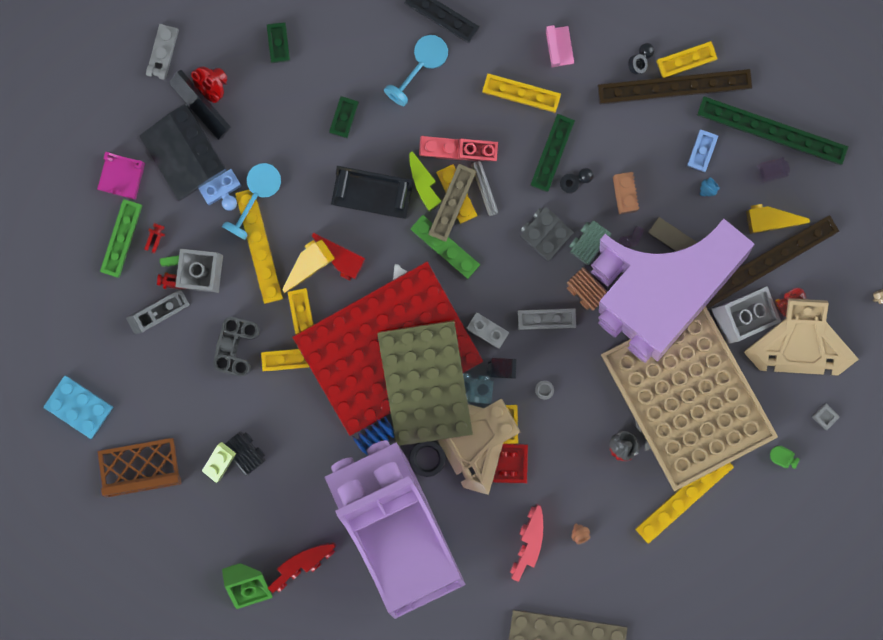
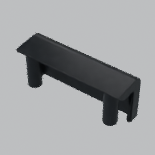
(371, 192)

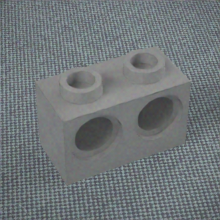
(487, 330)

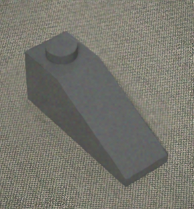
(157, 311)

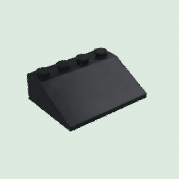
(182, 152)

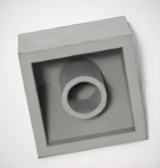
(199, 270)

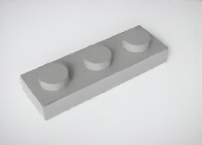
(546, 319)

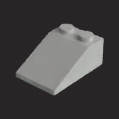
(746, 315)

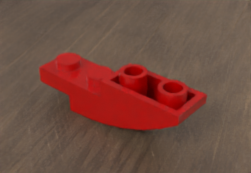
(306, 559)

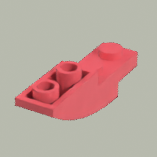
(458, 149)
(532, 535)

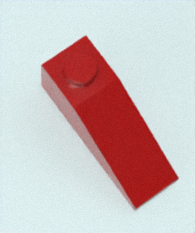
(345, 260)

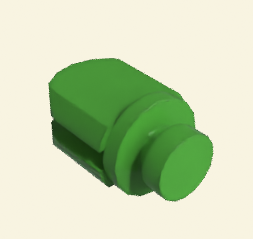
(783, 457)

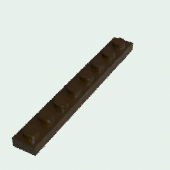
(674, 86)
(776, 257)

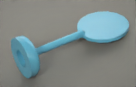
(429, 52)
(262, 181)

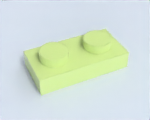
(219, 462)

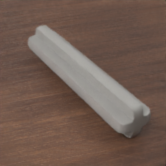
(484, 188)

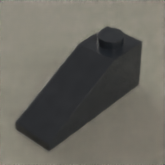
(502, 368)

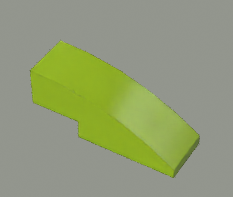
(423, 183)

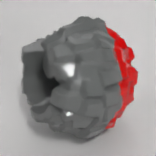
(624, 446)

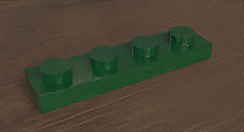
(552, 153)

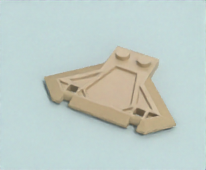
(802, 342)
(481, 450)

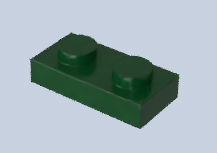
(278, 42)
(344, 117)

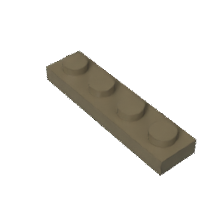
(452, 202)

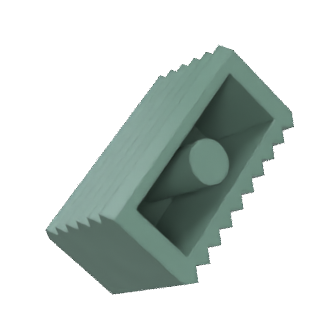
(589, 243)

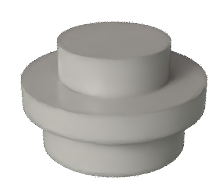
(544, 390)

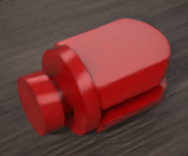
(157, 230)
(167, 281)

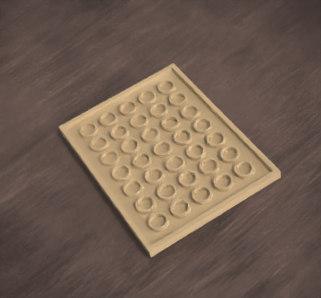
(691, 403)

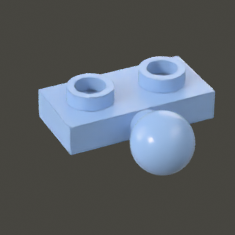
(221, 188)

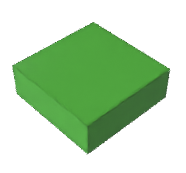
(169, 261)

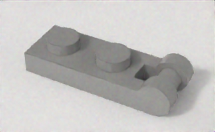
(162, 51)

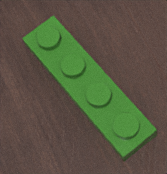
(121, 238)
(448, 250)

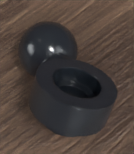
(638, 63)
(585, 175)

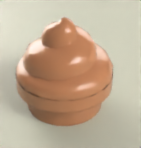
(580, 534)

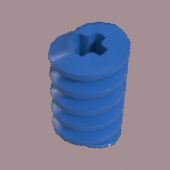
(376, 435)

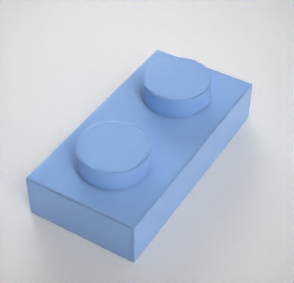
(702, 150)

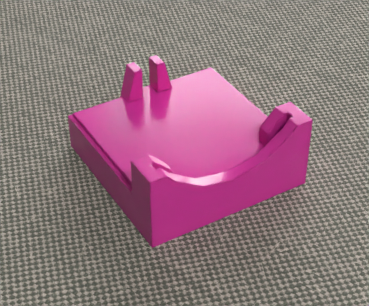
(121, 175)

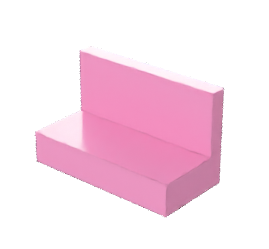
(559, 46)

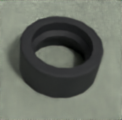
(422, 472)

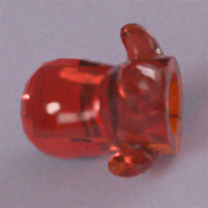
(795, 293)

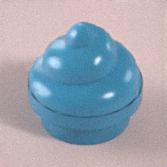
(709, 187)

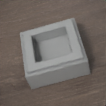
(825, 416)

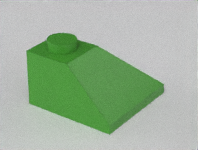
(245, 585)

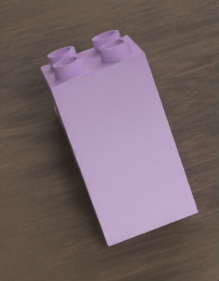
(664, 291)
(393, 528)

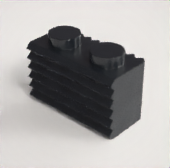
(246, 456)

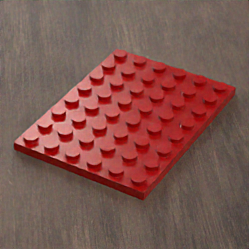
(346, 347)

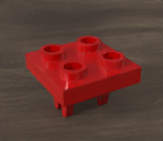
(512, 464)

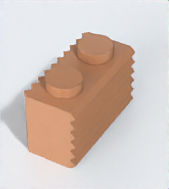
(625, 193)
(586, 288)

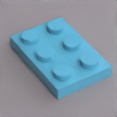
(78, 407)

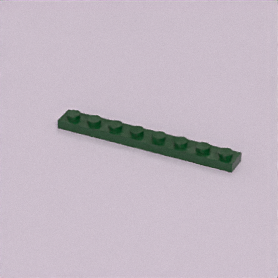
(772, 130)

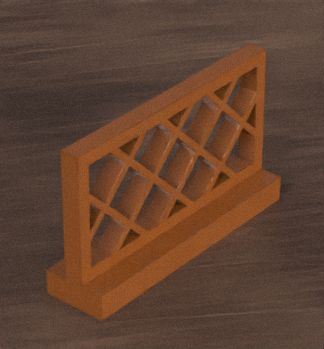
(141, 484)

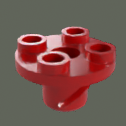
(210, 82)

